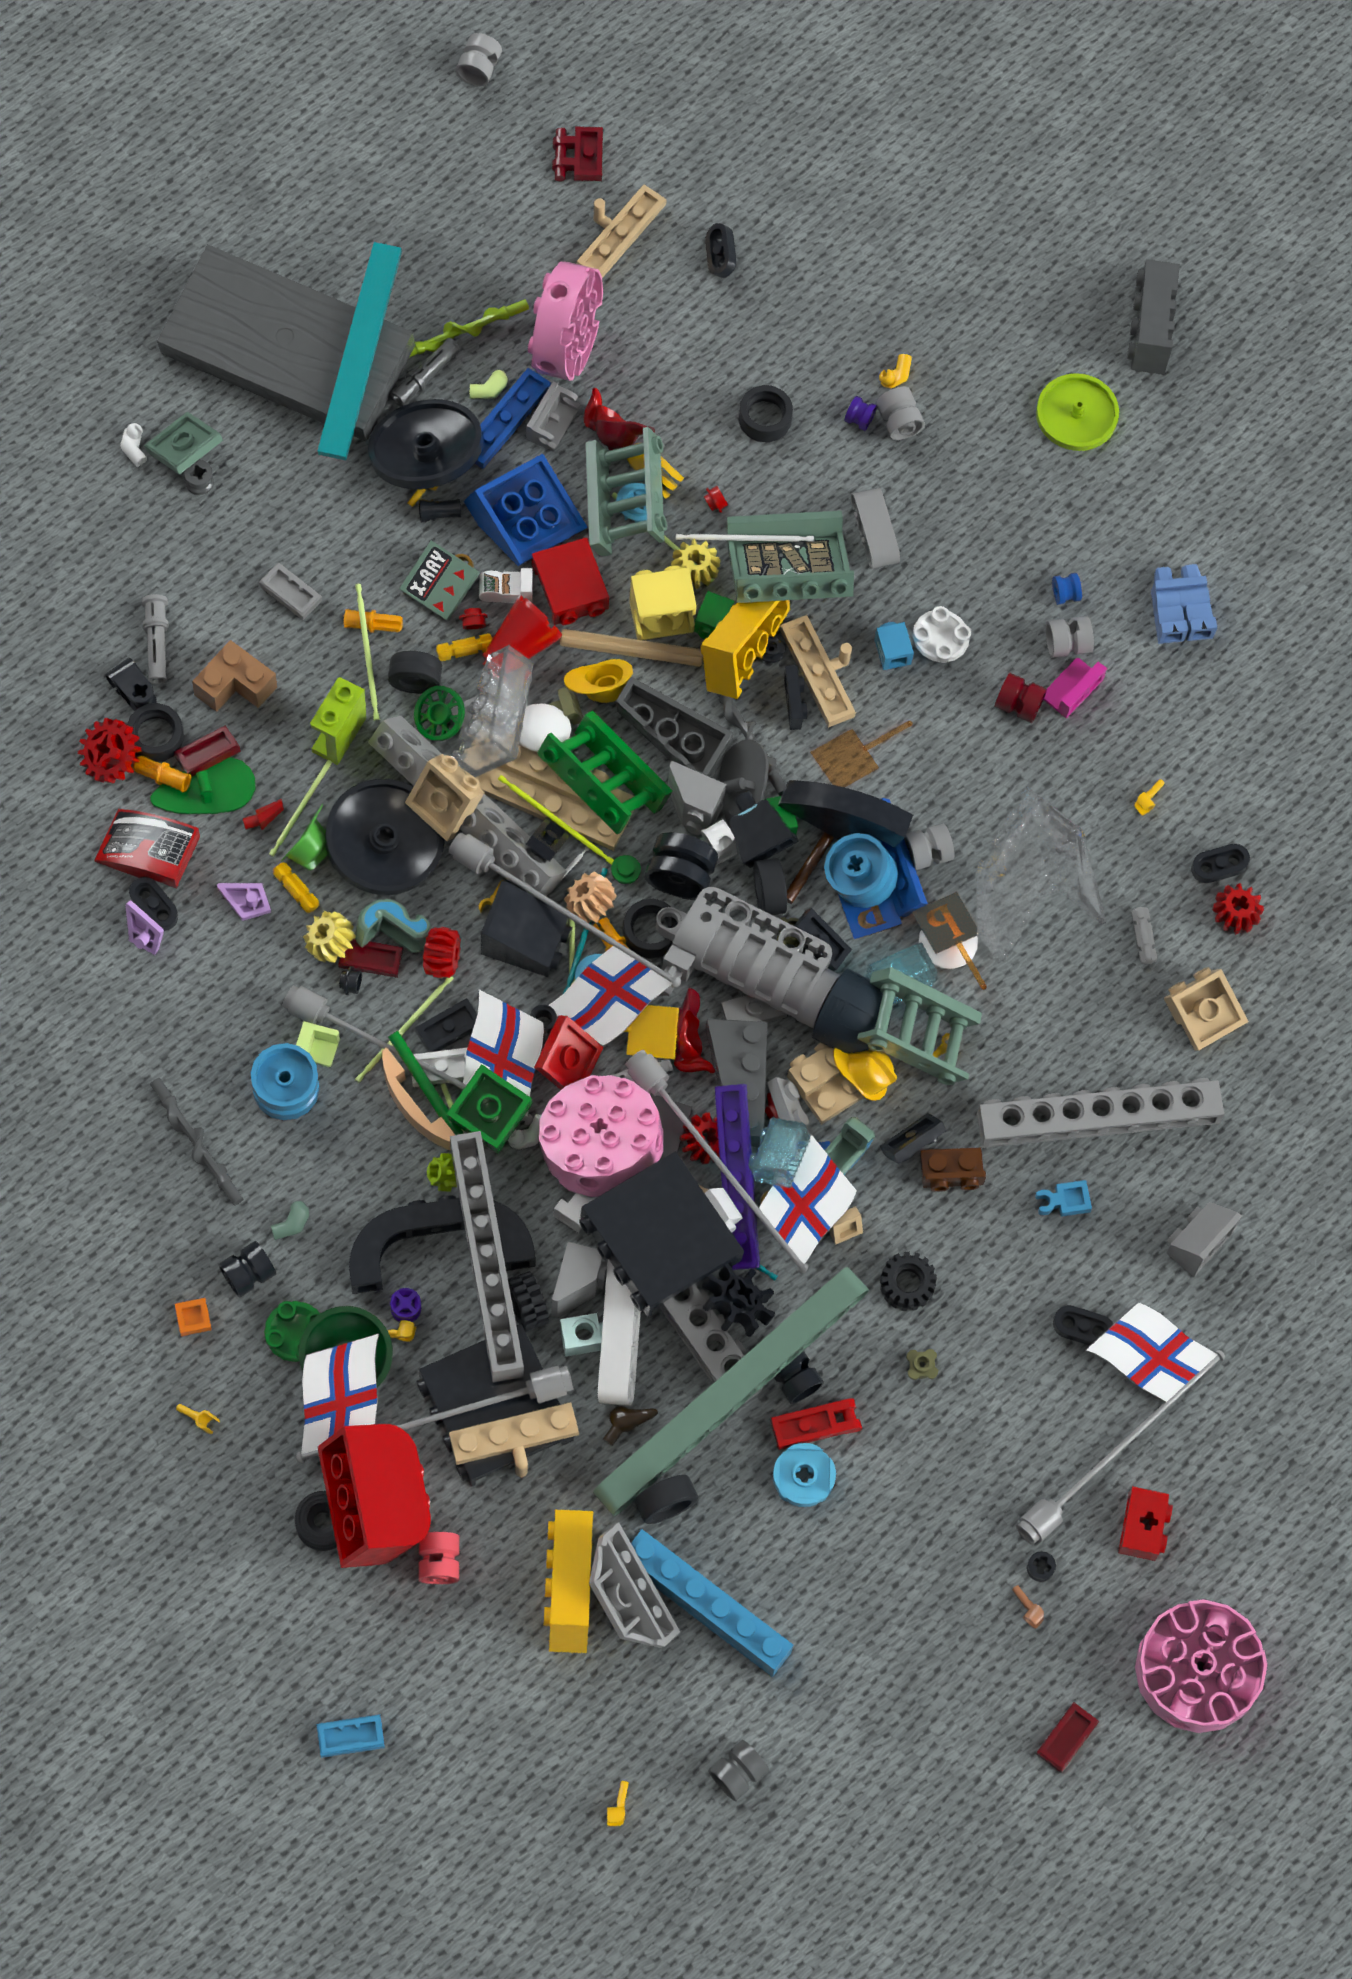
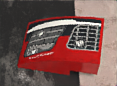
(148, 846)

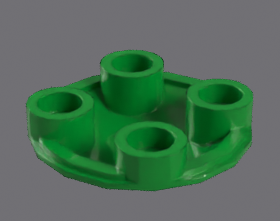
(286, 1327)

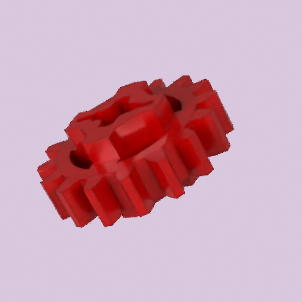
(111, 764)

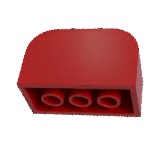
(374, 1493)

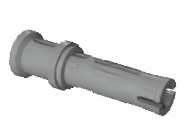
(156, 626)

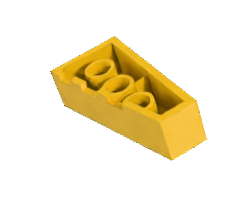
(737, 643)
(570, 1580)

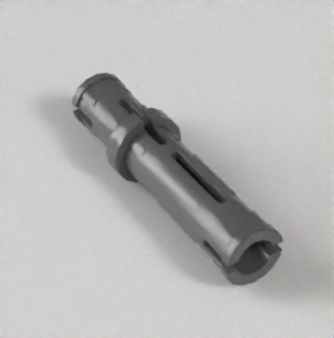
(417, 379)

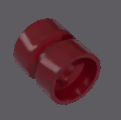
(1020, 697)

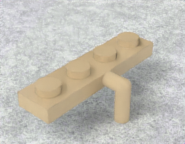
(622, 230)
(819, 670)
(514, 1435)

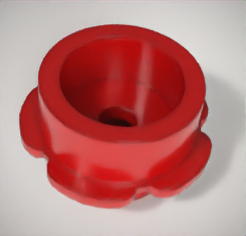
(715, 499)
(473, 619)

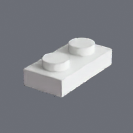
(447, 1061)

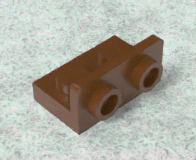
(952, 1168)

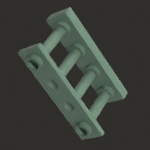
(600, 484)
(937, 1007)

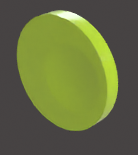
(1077, 412)

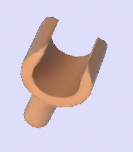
(1035, 1613)

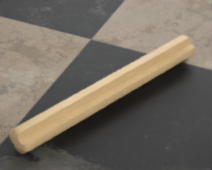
(631, 647)

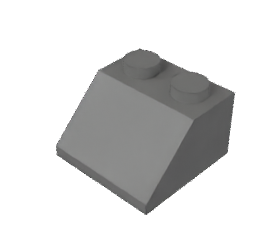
(695, 797)
(1203, 1236)
(578, 1278)

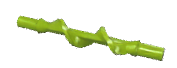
(474, 328)

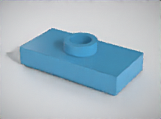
(350, 1736)

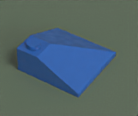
(525, 510)

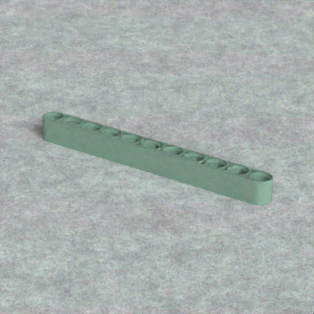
(730, 1391)

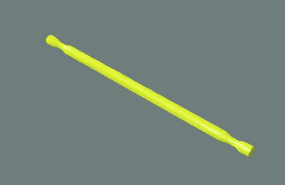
(554, 818)

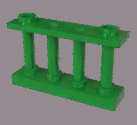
(619, 758)

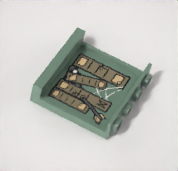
(790, 568)

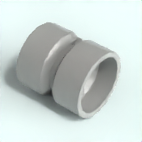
(478, 60)
(901, 412)
(1069, 636)
(930, 846)

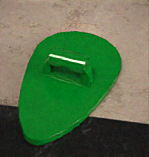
(211, 791)

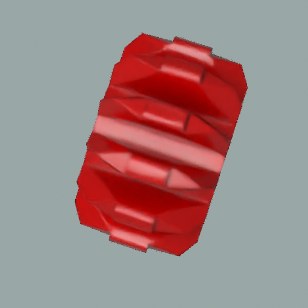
(1246, 916)
(441, 952)
(703, 1125)

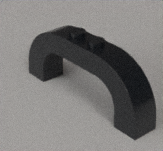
(429, 1219)

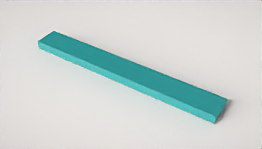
(359, 351)

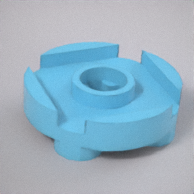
(816, 1462)

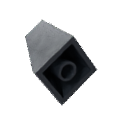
(524, 931)

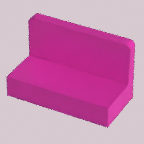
(1074, 686)

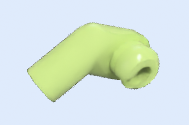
(491, 388)

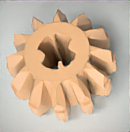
(590, 897)

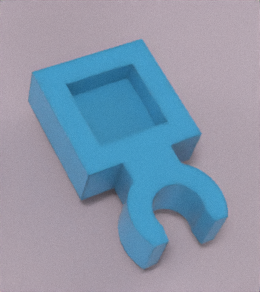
(1070, 1198)

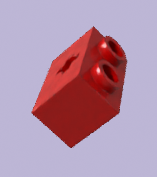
(1136, 1540)

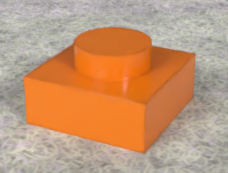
(193, 1317)

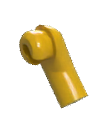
(899, 375)

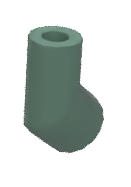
(295, 1221)

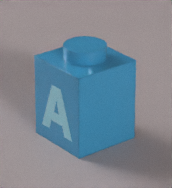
(893, 645)

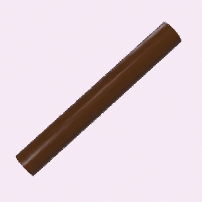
(808, 867)

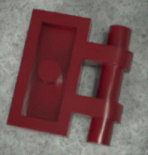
(587, 157)

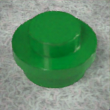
(625, 869)

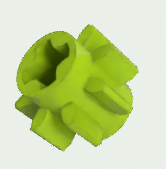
(441, 1172)

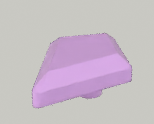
(245, 898)
(142, 929)

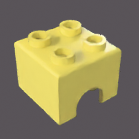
(662, 603)

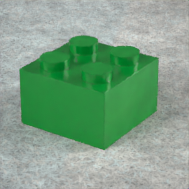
(490, 1107)

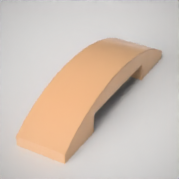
(394, 1074)

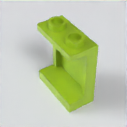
(339, 720)

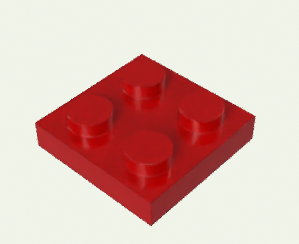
(568, 1053)

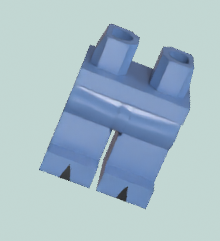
(1182, 605)

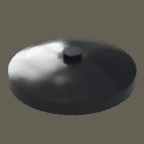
(425, 444)
(380, 840)

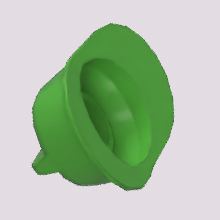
(311, 847)

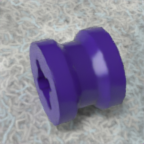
(860, 413)
(408, 1300)

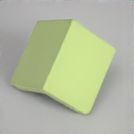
(319, 1042)

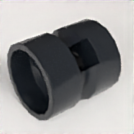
(247, 1269)
(799, 1379)

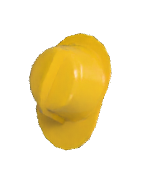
(600, 681)
(867, 1071)

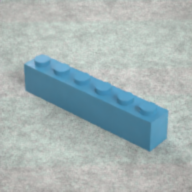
(712, 1605)

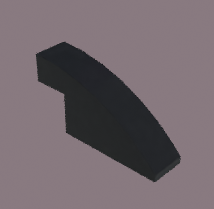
(845, 811)

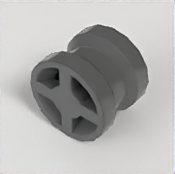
(199, 484)

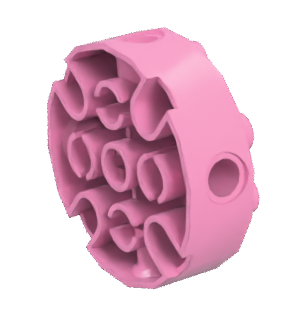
(565, 320)
(600, 1134)
(1231, 1659)

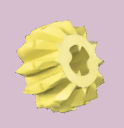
(704, 557)
(329, 937)

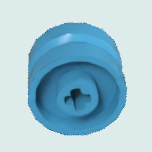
(861, 870)
(270, 1086)

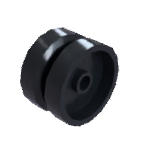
(681, 865)

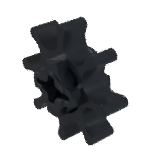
(738, 1300)

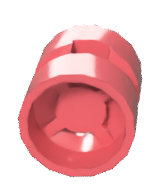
(442, 1547)

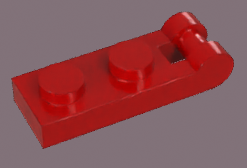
(815, 1423)

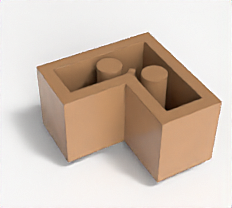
(234, 672)

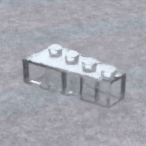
(496, 713)

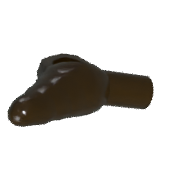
(626, 1420)

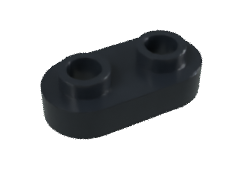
(720, 250)
(1219, 864)
(156, 903)
(1083, 1321)

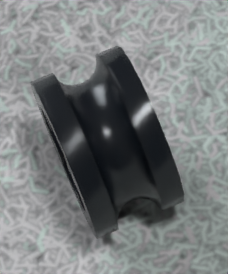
(1050, 1563)

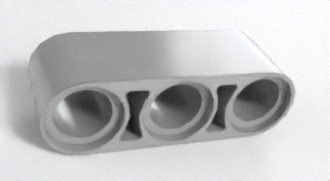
(876, 528)

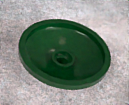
(343, 1326)

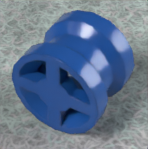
(1067, 588)

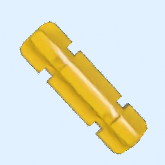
(463, 647)
(296, 887)

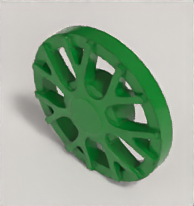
(439, 713)

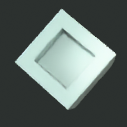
(571, 1343)

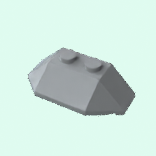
(629, 1592)

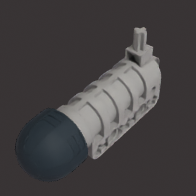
(769, 970)

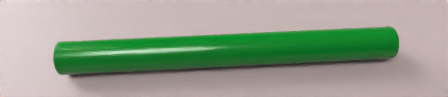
(422, 1079)

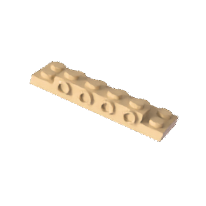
(550, 791)

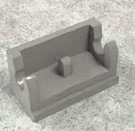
(552, 417)

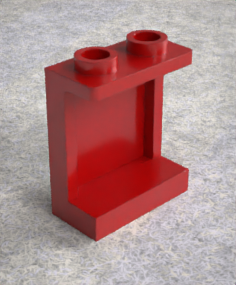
(571, 581)

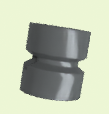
(741, 1767)

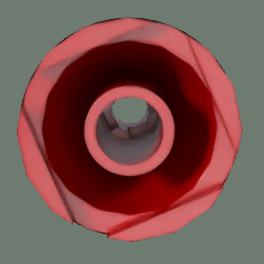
(524, 630)

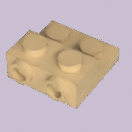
(444, 795)
(1205, 1007)
(822, 1084)

